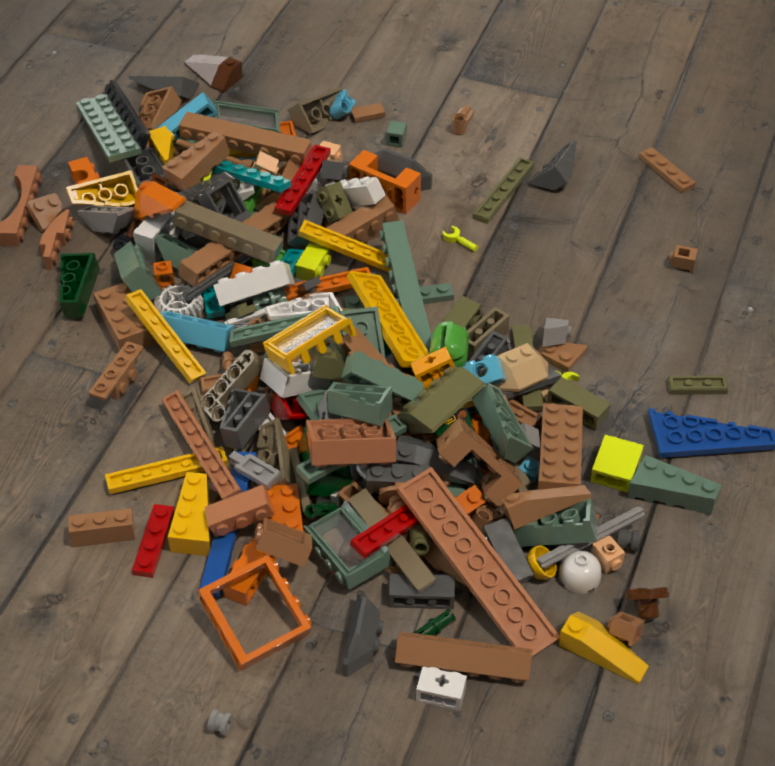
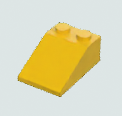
(162, 142)

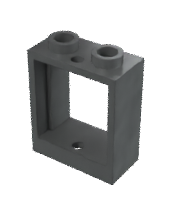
(231, 196)

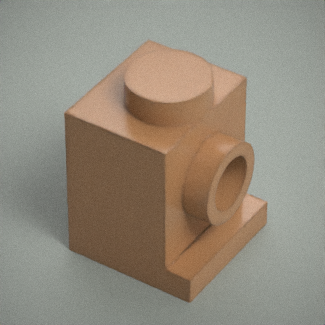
(684, 258)
(626, 627)

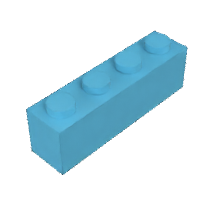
(200, 105)
(199, 331)

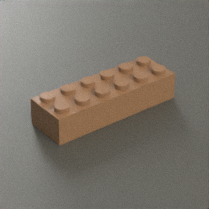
(560, 446)

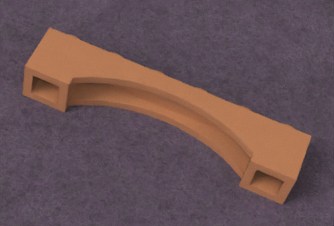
(12, 228)

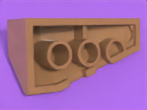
(158, 106)
(533, 505)

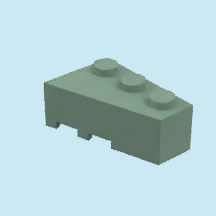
(360, 401)

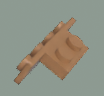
(118, 373)

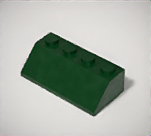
(331, 482)

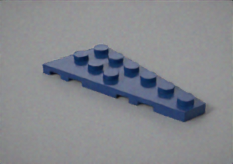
(702, 436)

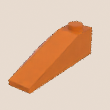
(155, 199)

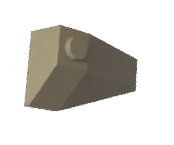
(275, 452)

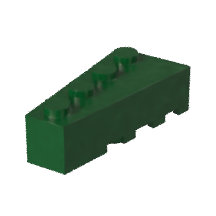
(77, 282)

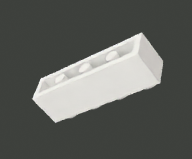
(362, 191)

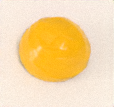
(538, 572)

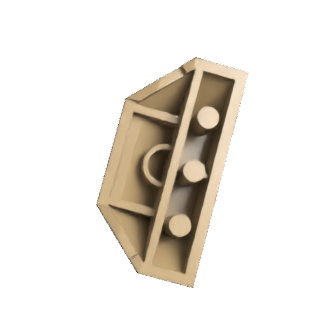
(522, 368)

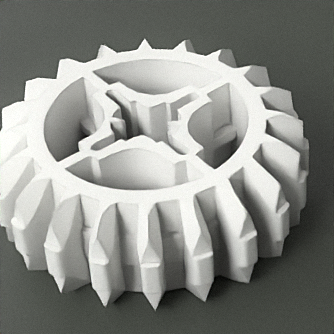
(173, 300)

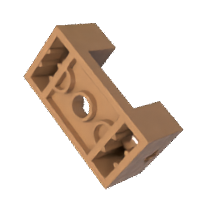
(459, 441)

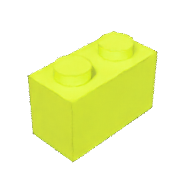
(312, 262)

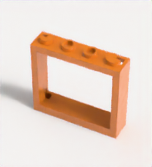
(225, 631)

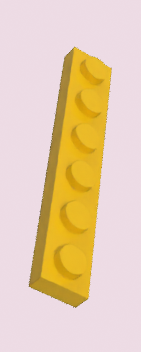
(343, 244)
(165, 336)
(156, 472)

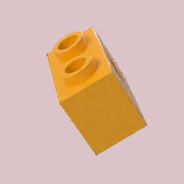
(432, 366)

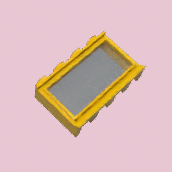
(305, 334)

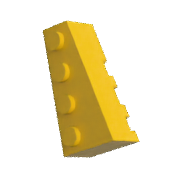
(189, 526)

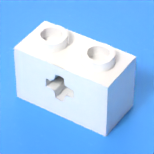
(441, 688)

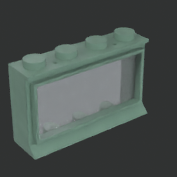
(248, 115)
(332, 542)

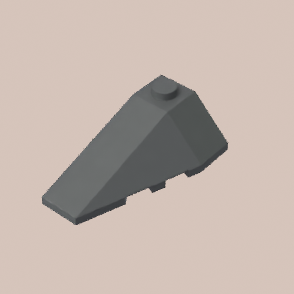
(183, 86)
(420, 452)

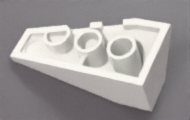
(301, 306)

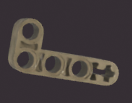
(237, 376)

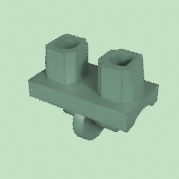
(269, 298)

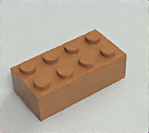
(120, 318)

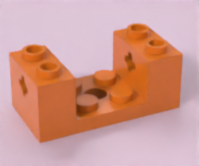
(402, 191)

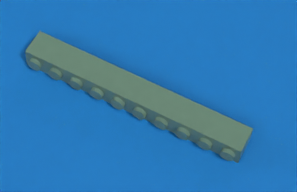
(404, 277)

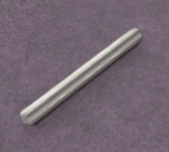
(602, 531)

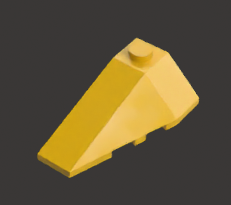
(593, 642)

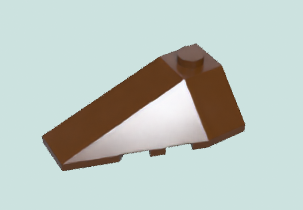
(218, 71)

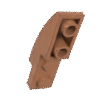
(54, 237)

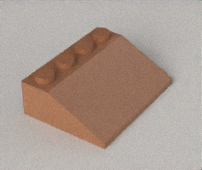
(350, 442)

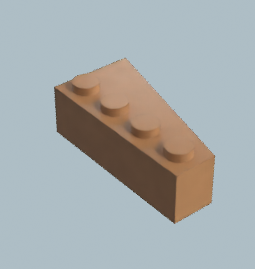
(366, 221)

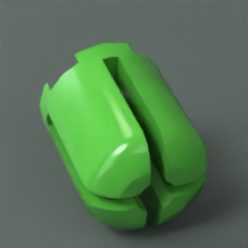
(454, 338)

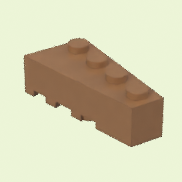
(196, 161)

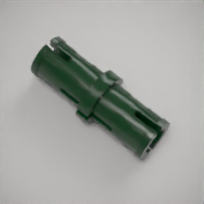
(320, 509)
(435, 625)

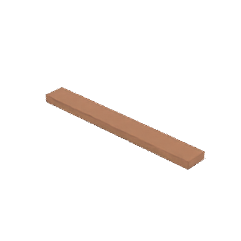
(201, 445)

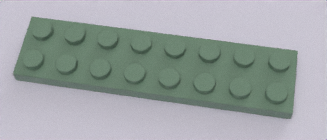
(108, 128)

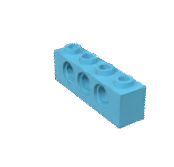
(493, 364)

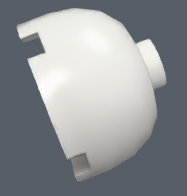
(580, 572)

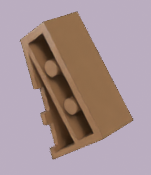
(361, 344)

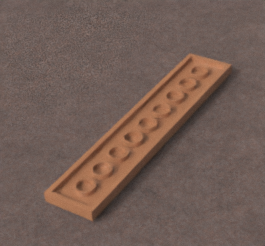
(477, 563)

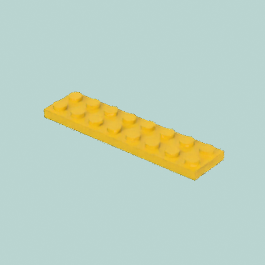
(394, 323)

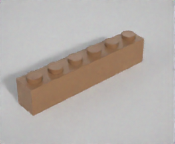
(464, 656)

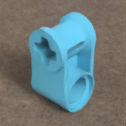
(342, 105)

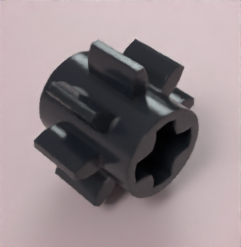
(121, 242)

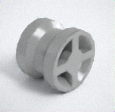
(220, 722)

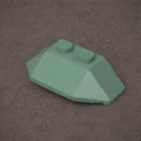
(174, 249)

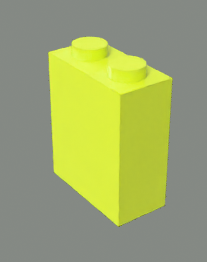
(616, 463)

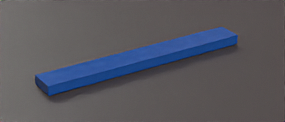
(223, 546)

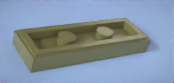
(698, 384)

